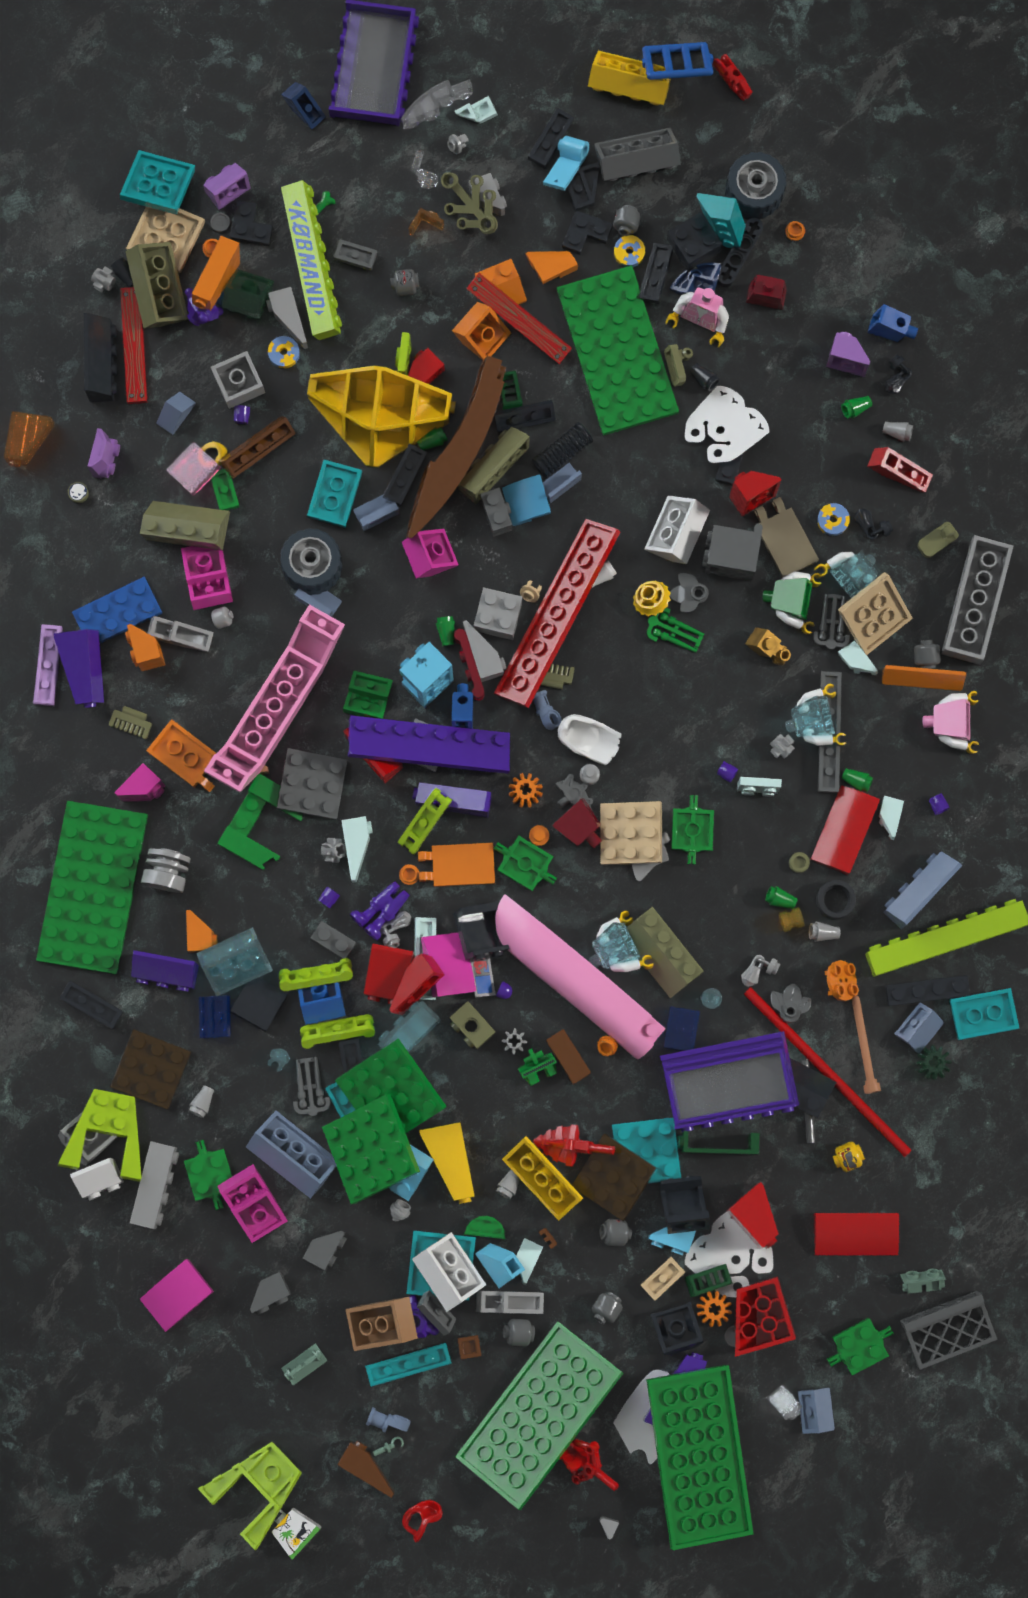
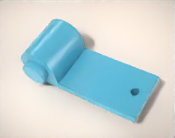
(572, 155)

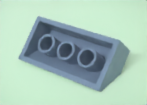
(921, 889)
(292, 1154)

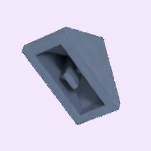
(175, 412)

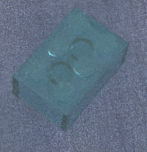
(234, 961)
(412, 1027)

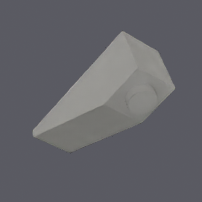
(286, 313)
(485, 656)

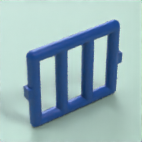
(685, 48)

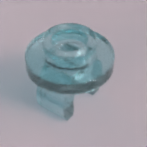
(711, 998)
(280, 1056)

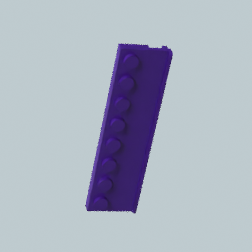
(429, 744)

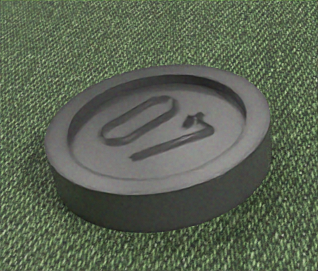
(220, 222)
(730, 1335)

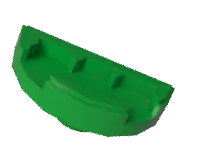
(485, 1227)

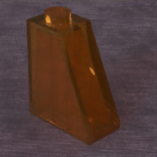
(25, 437)

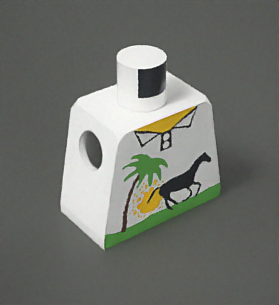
(294, 1531)

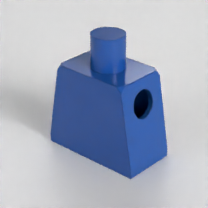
(891, 324)
(462, 707)

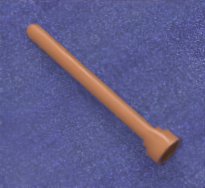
(871, 1084)

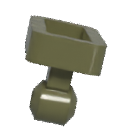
(674, 362)
(937, 540)

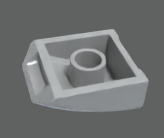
(93, 1143)

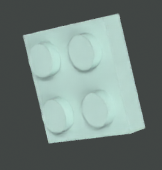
(766, 786)

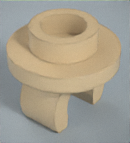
(530, 593)

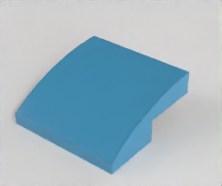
(526, 500)

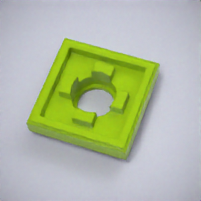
(403, 354)

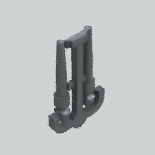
(831, 643)
(312, 1110)

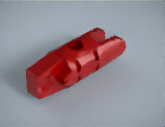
(732, 76)

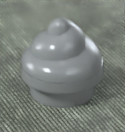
(400, 1210)

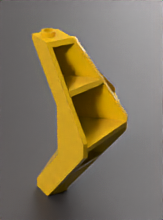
(379, 409)

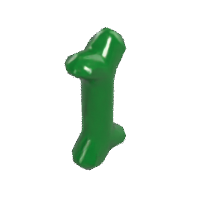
(326, 200)

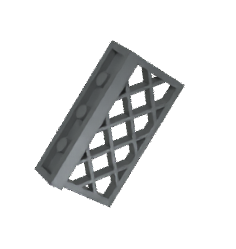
(948, 1311)

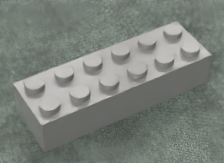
(977, 600)

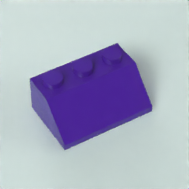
(164, 970)

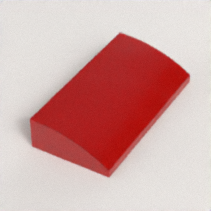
(845, 829)
(856, 1233)

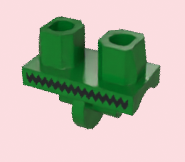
(535, 1063)

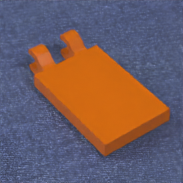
(183, 754)
(459, 865)

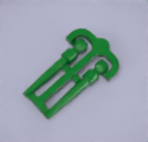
(654, 621)

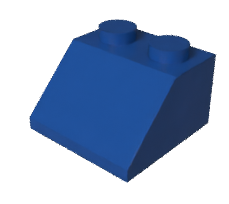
(321, 1003)

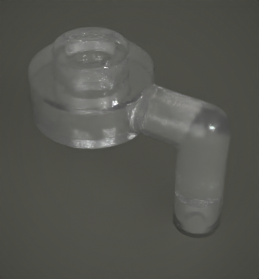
(425, 178)

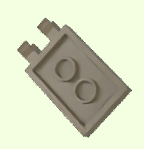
(785, 539)

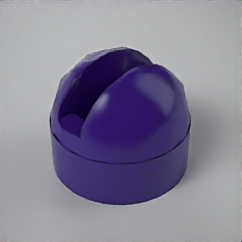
(504, 991)

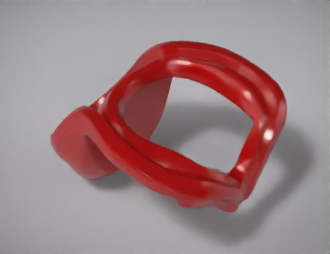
(429, 1511)

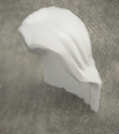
(589, 738)

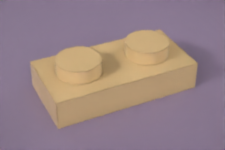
(662, 1278)

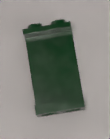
(753, 1146)

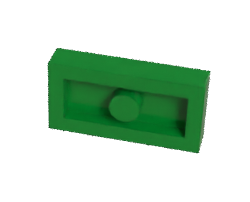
(224, 490)

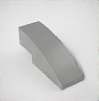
(180, 634)
(509, 1302)

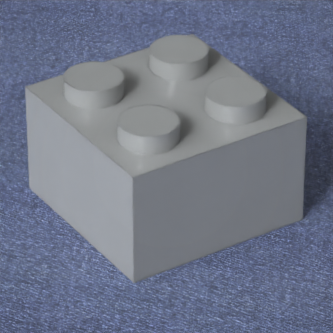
(238, 379)
(498, 613)

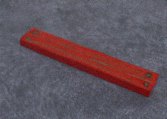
(519, 318)
(133, 348)

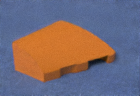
(552, 264)

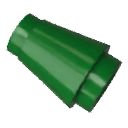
(854, 407)
(433, 439)
(446, 630)
(857, 779)
(780, 898)

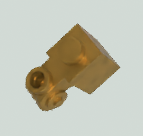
(768, 645)

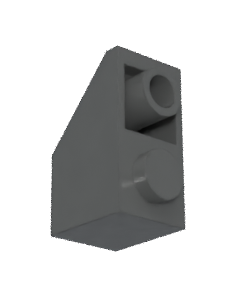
(322, 1249)
(269, 1291)

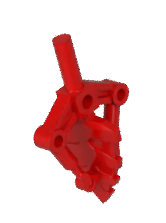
(564, 1145)
(585, 1456)

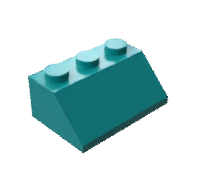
(724, 218)

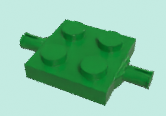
(692, 829)
(525, 863)
(207, 1172)
(860, 1346)

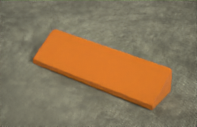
(923, 677)

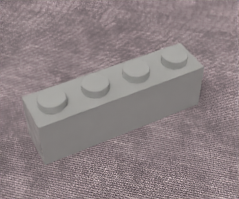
(153, 1185)

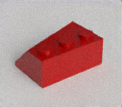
(761, 1317)

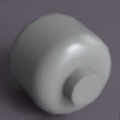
(222, 617)
(589, 774)

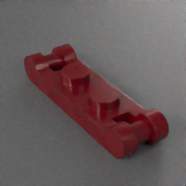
(467, 656)

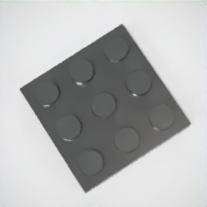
(311, 784)

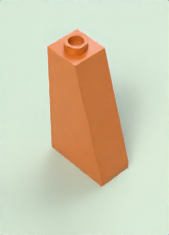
(216, 273)

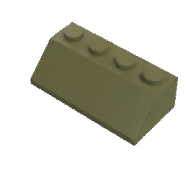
(156, 284)
(494, 464)
(185, 525)
(672, 962)

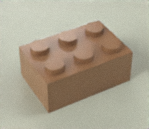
(381, 1323)

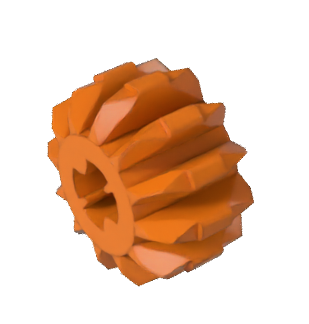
(519, 793)
(717, 1302)

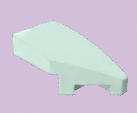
(479, 111)
(857, 659)
(890, 815)
(528, 1256)

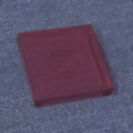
(193, 468)

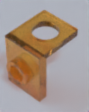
(430, 217)

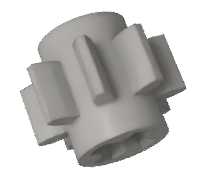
(103, 279)
(782, 746)
(333, 850)
(518, 1046)

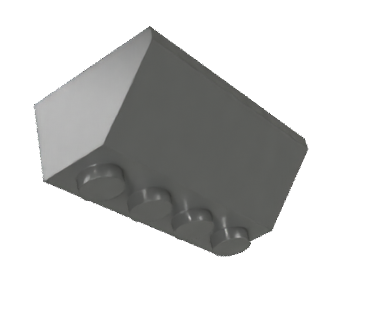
(637, 154)

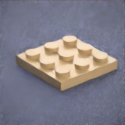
(161, 227)
(875, 613)
(631, 833)

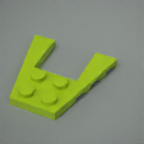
(109, 1115)
(274, 1478)

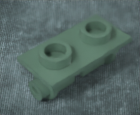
(932, 1279)
(304, 1364)

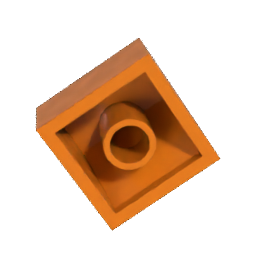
(506, 279)
(481, 330)

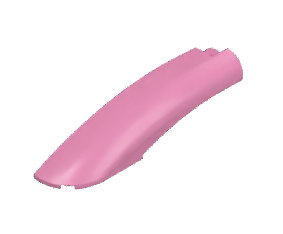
(576, 979)

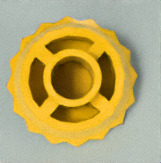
(651, 598)

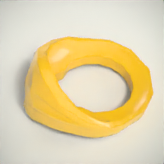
(222, 451)

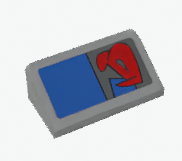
(483, 978)

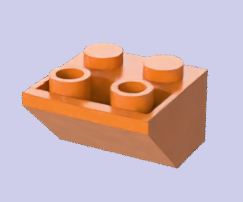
(146, 649)

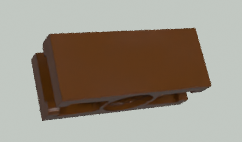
(568, 1056)

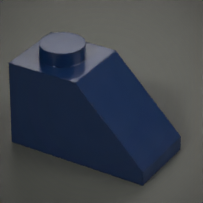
(303, 105)

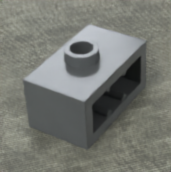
(496, 512)

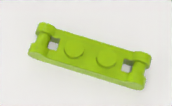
(424, 821)
(315, 975)
(337, 1030)

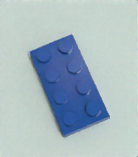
(116, 610)

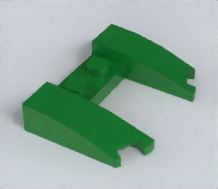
(235, 835)

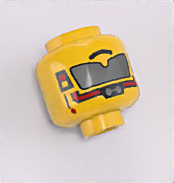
(848, 1156)

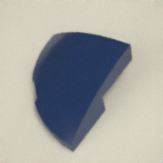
(703, 277)

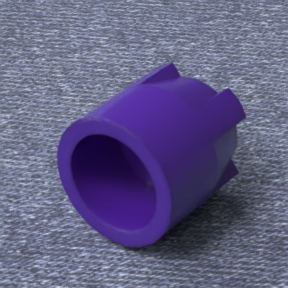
(241, 414)
(727, 771)
(939, 804)
(328, 897)

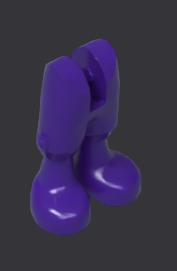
(383, 903)

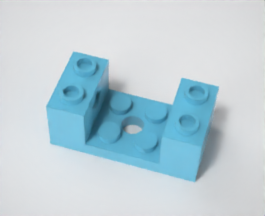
(426, 674)

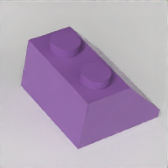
(227, 185)
(848, 355)

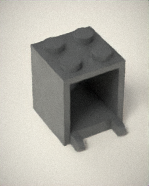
(732, 552)

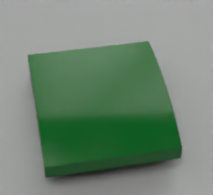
(367, 695)

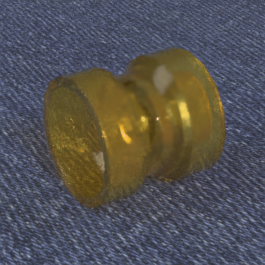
(791, 919)

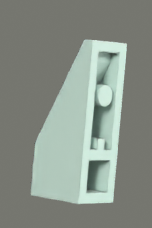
(356, 838)

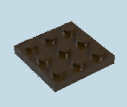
(150, 1069)
(614, 1179)

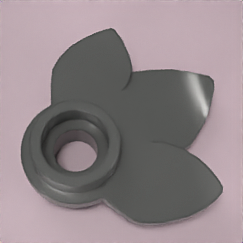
(686, 592)
(790, 1000)

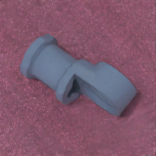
(544, 710)
(382, 1421)

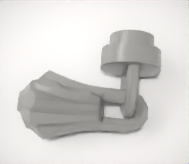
(401, 920)
(751, 975)

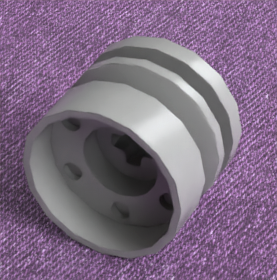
(165, 870)

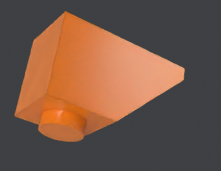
(198, 934)

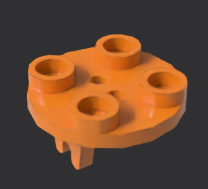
(842, 980)

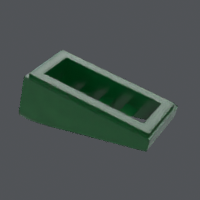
(510, 402)
(691, 1285)

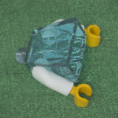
(851, 571)
(813, 718)
(616, 948)

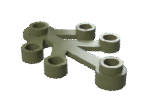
(472, 204)

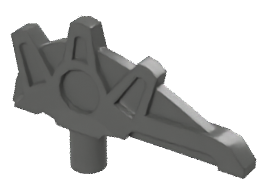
(572, 792)

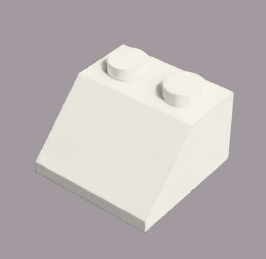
(97, 1178)

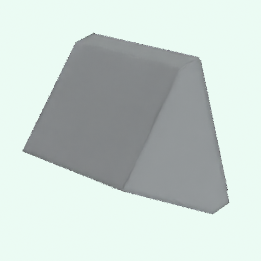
(609, 1526)

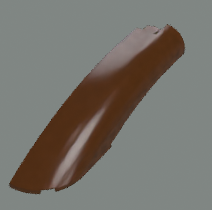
(446, 473)

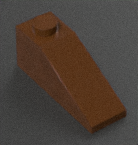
(362, 1465)

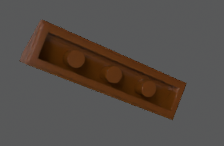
(257, 446)

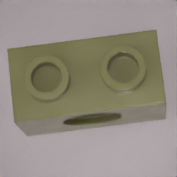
(480, 1035)

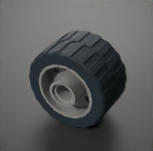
(756, 184)
(306, 547)

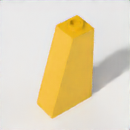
(450, 1156)

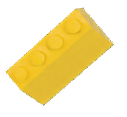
(627, 78)
(542, 1178)

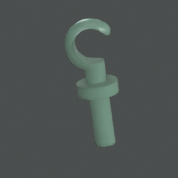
(387, 1447)

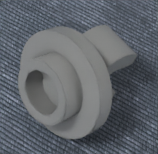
(456, 143)

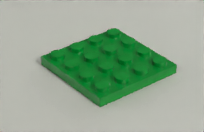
(397, 1074)
(371, 1149)

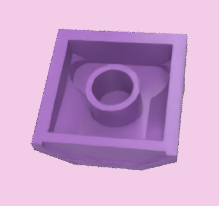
(103, 455)

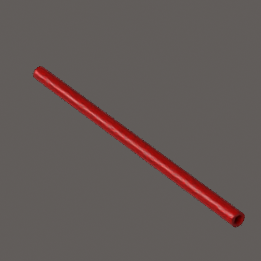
(845, 1090)

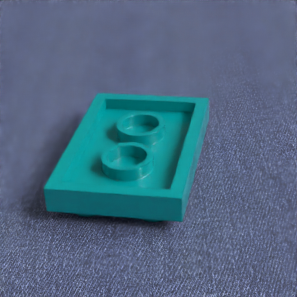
(334, 493)
(984, 1014)

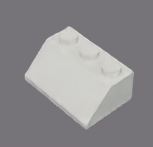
(677, 529)
(449, 1272)

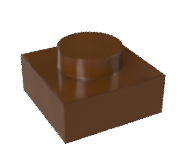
(469, 1347)

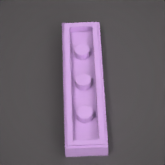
(47, 667)

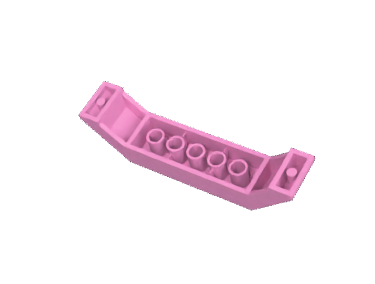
(277, 701)

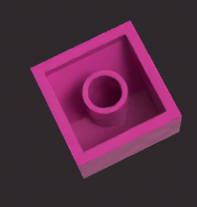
(430, 553)
(141, 786)

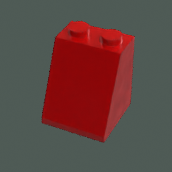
(386, 972)
(755, 1217)

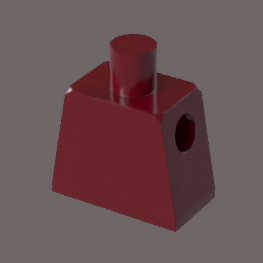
(767, 292)
(579, 824)

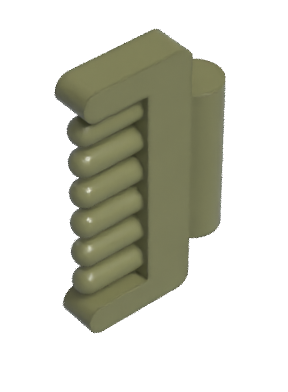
(557, 680)
(131, 716)

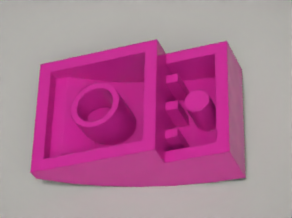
(206, 577)
(449, 955)
(252, 1203)
(176, 1295)

